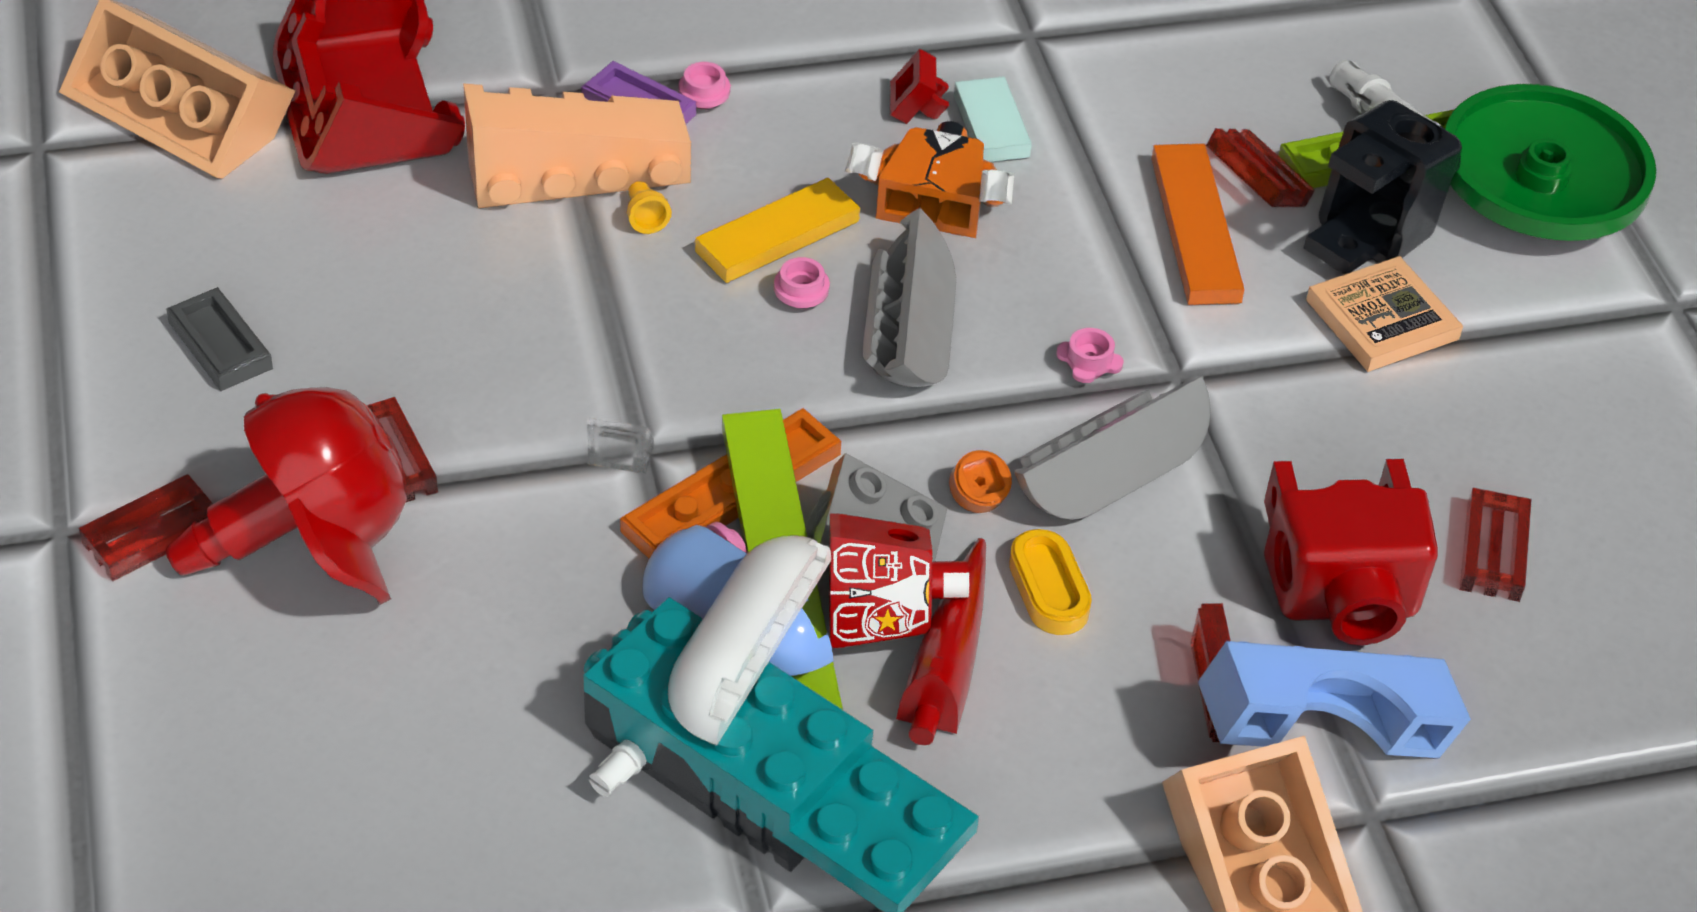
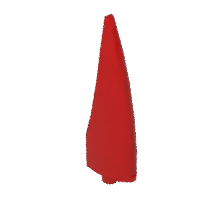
(946, 659)

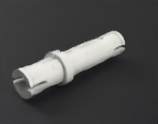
(1364, 89)

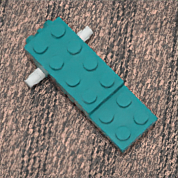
(784, 773)

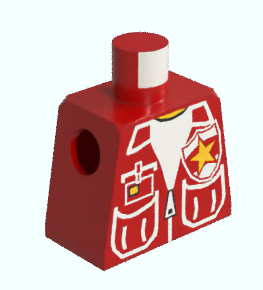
(885, 580)

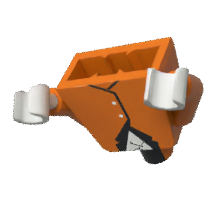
(933, 172)

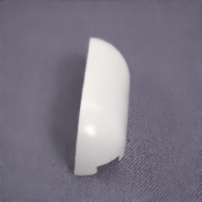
(743, 632)

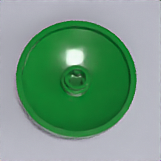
(1550, 162)

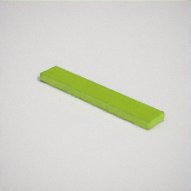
(771, 507)

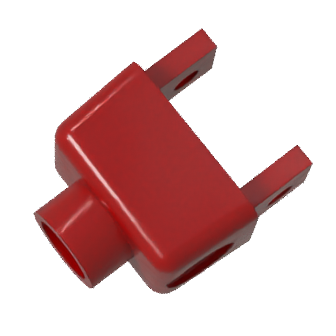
(1350, 551)

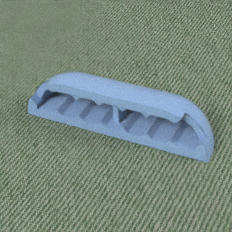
(694, 569)

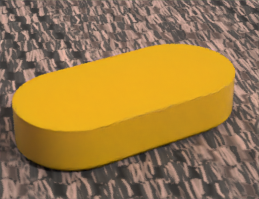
(1050, 582)

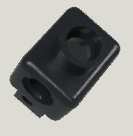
(1387, 166)

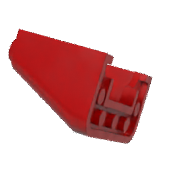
(360, 84)

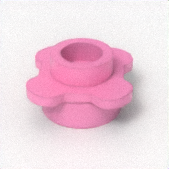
(1090, 354)

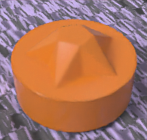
(980, 481)

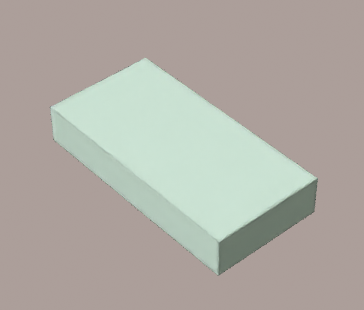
(993, 118)

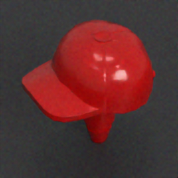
(325, 473)

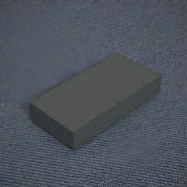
(219, 338)

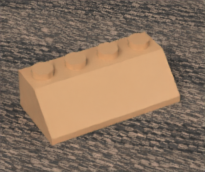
(174, 89)

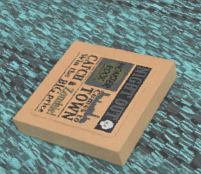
(1384, 313)

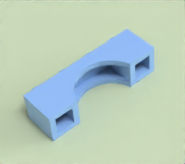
(1397, 700)

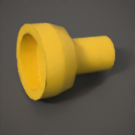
(647, 209)

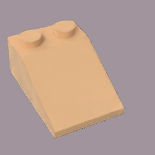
(1262, 832)

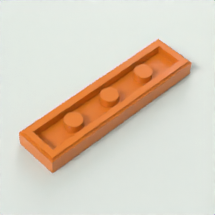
(1197, 224)
(710, 494)

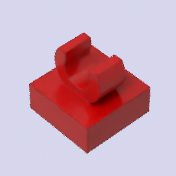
(918, 89)

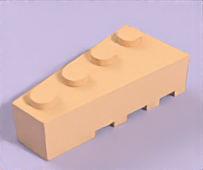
(569, 145)

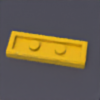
(777, 229)

